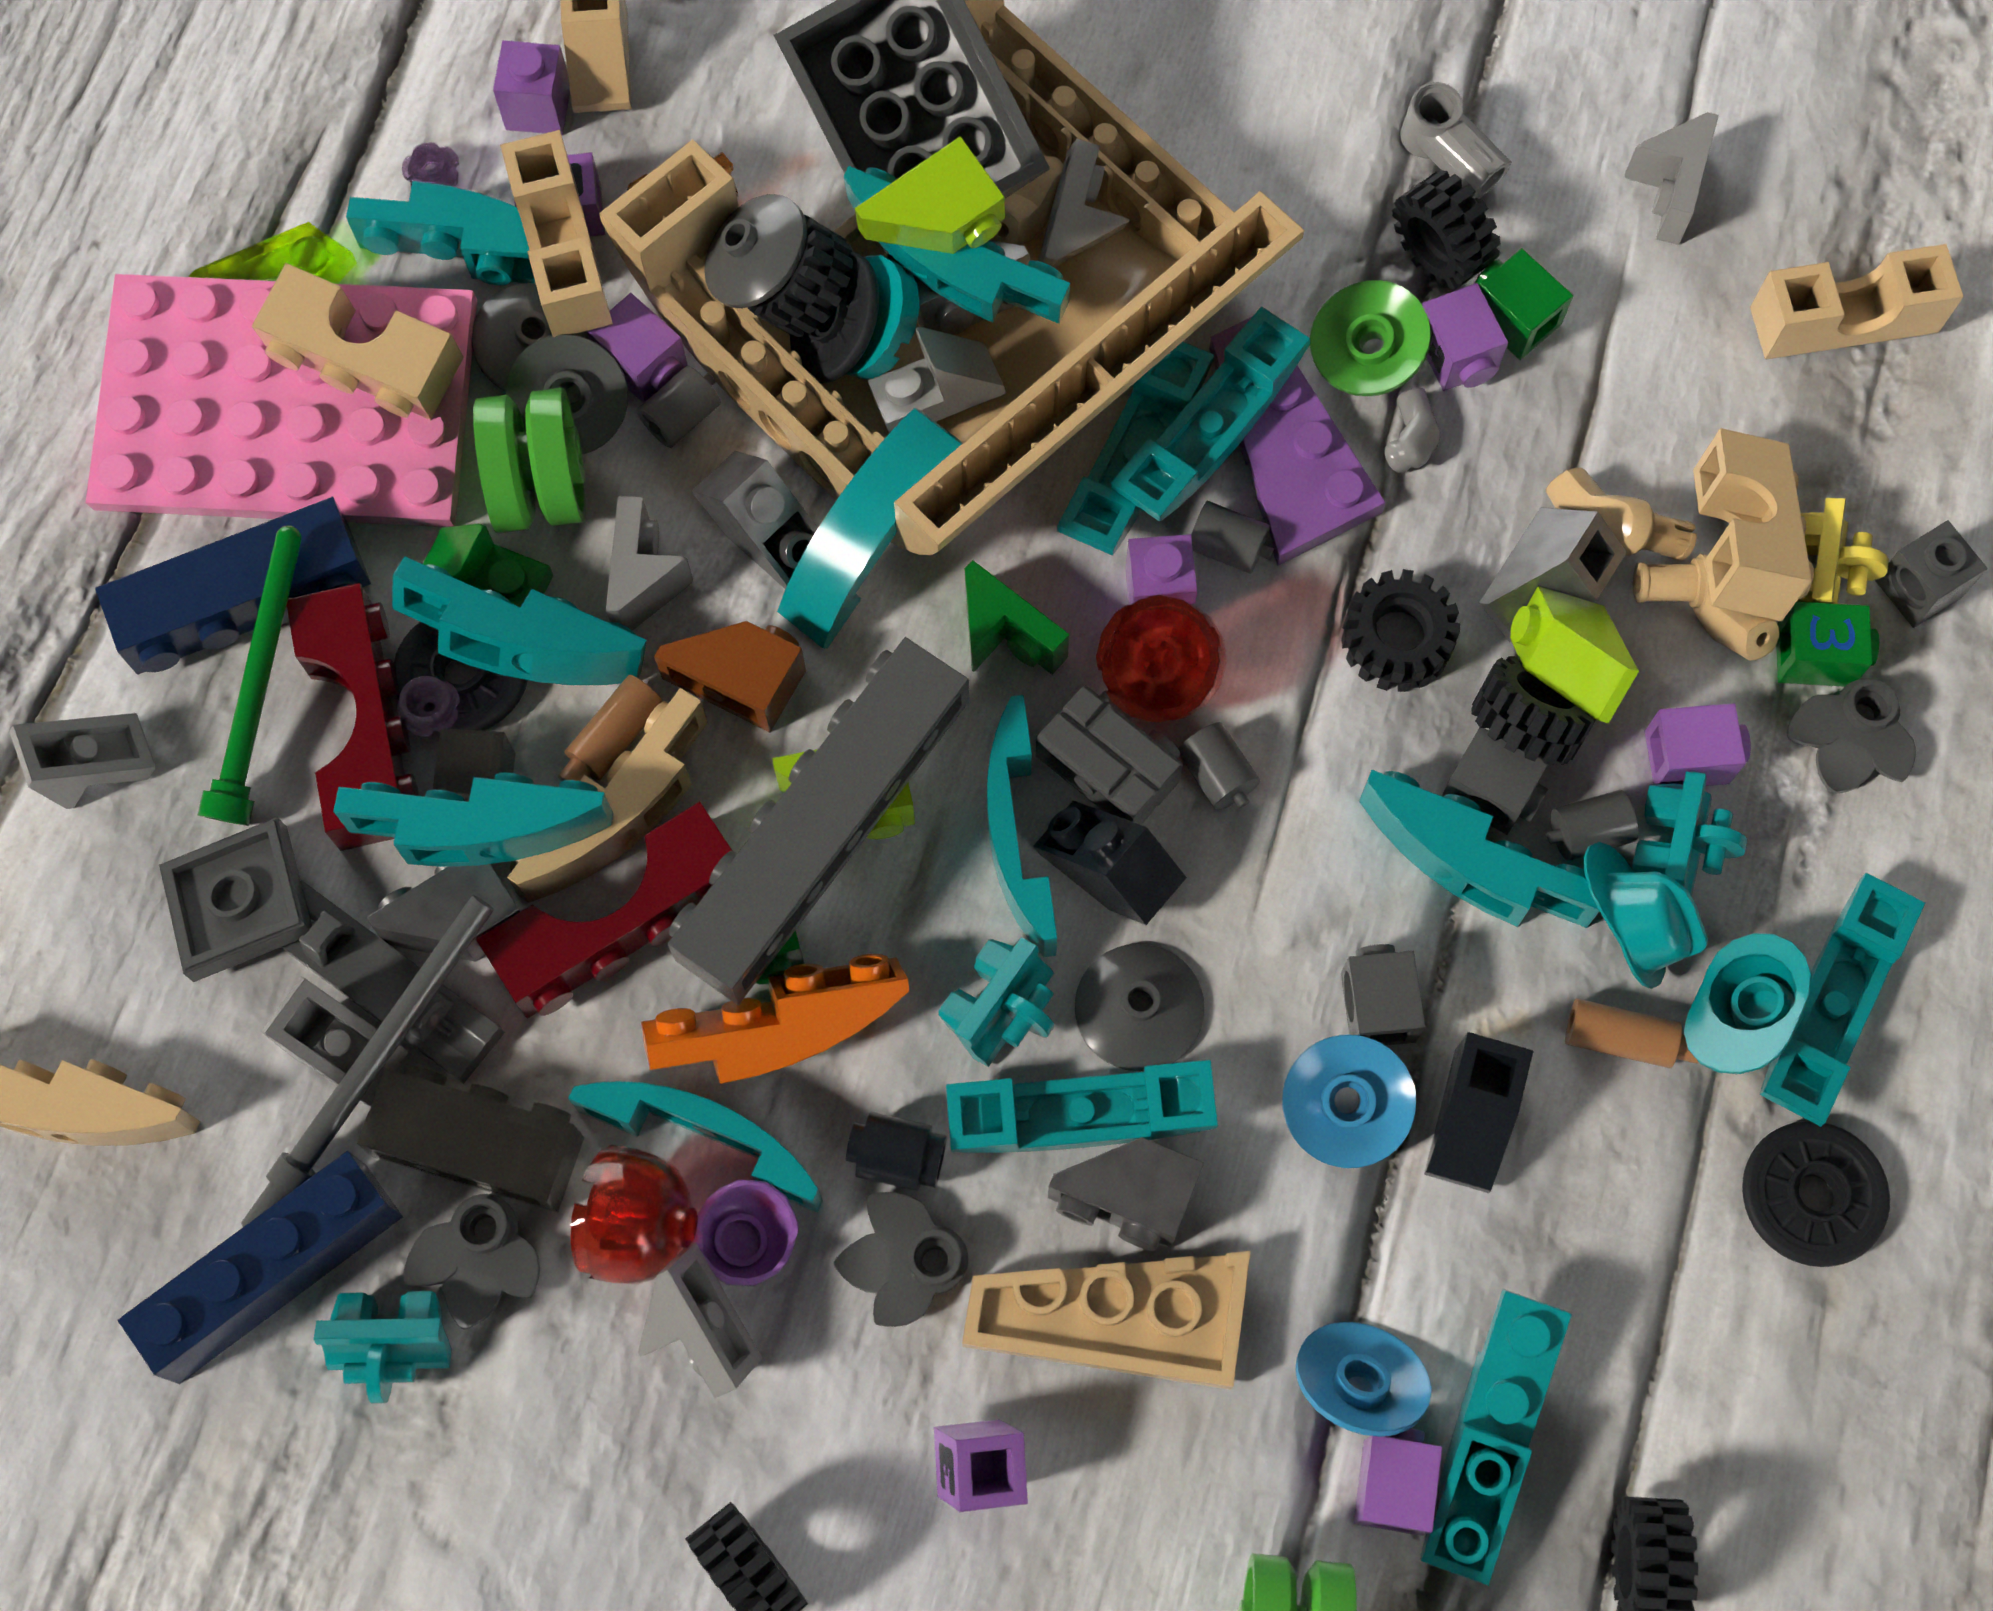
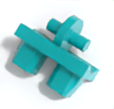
(1687, 811)
(1007, 1005)
(383, 1349)

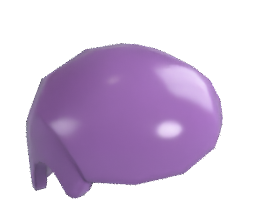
(746, 1232)

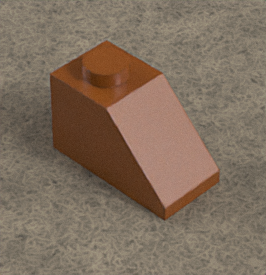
(737, 670)

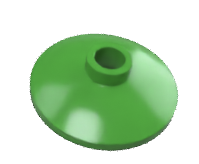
(1366, 313)

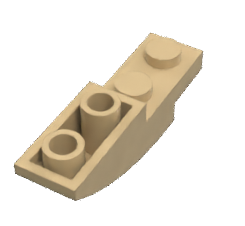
(640, 793)
(89, 1106)

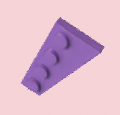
(1302, 467)

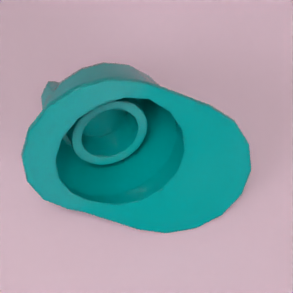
(1646, 913)
(1748, 1004)

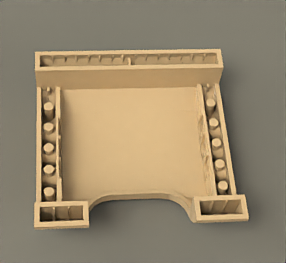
(1124, 312)

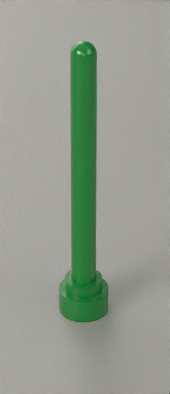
(229, 796)

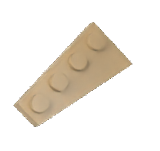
(1135, 1318)

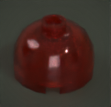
(1161, 658)
(633, 1217)

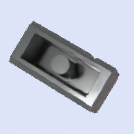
(1109, 756)

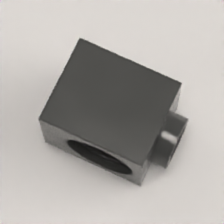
(1931, 573)
(1498, 781)
(1383, 995)

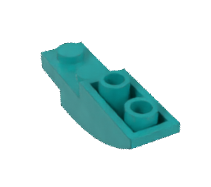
(446, 225)
(971, 277)
(534, 642)
(500, 823)
(1450, 847)
(1494, 1436)

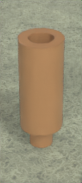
(610, 730)
(1626, 1034)

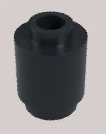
(896, 1151)

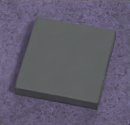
(235, 899)

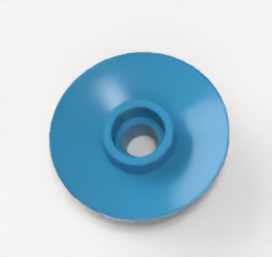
(1383, 1110)
(1363, 1379)

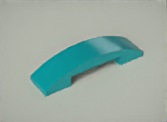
(1215, 419)
(1098, 512)
(860, 528)
(1027, 898)
(1841, 996)
(629, 1103)
(1081, 1111)

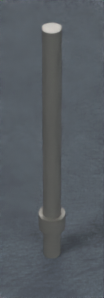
(296, 1168)

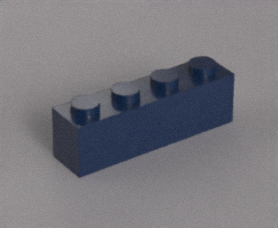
(217, 589)
(259, 1269)

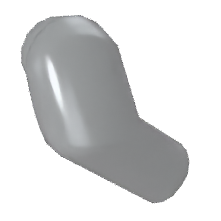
(1419, 436)

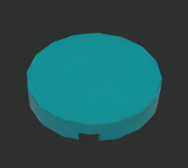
(895, 319)

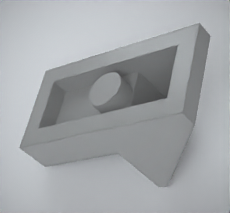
(1675, 165)
(1071, 223)
(945, 382)
(638, 576)
(82, 752)
(324, 1034)
(695, 1308)

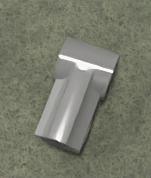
(1456, 142)

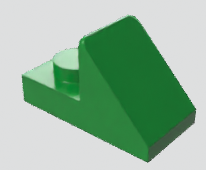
(474, 559)
(1002, 614)

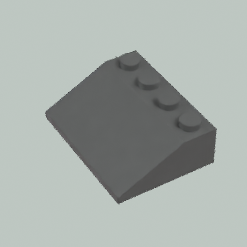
(906, 82)

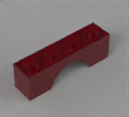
(340, 643)
(550, 957)

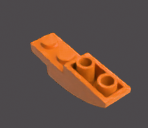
(806, 1015)

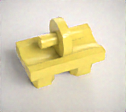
(1858, 563)

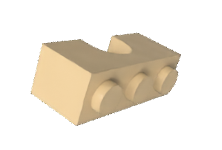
(556, 234)
(1902, 298)
(402, 367)
(1762, 554)

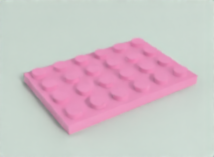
(220, 429)

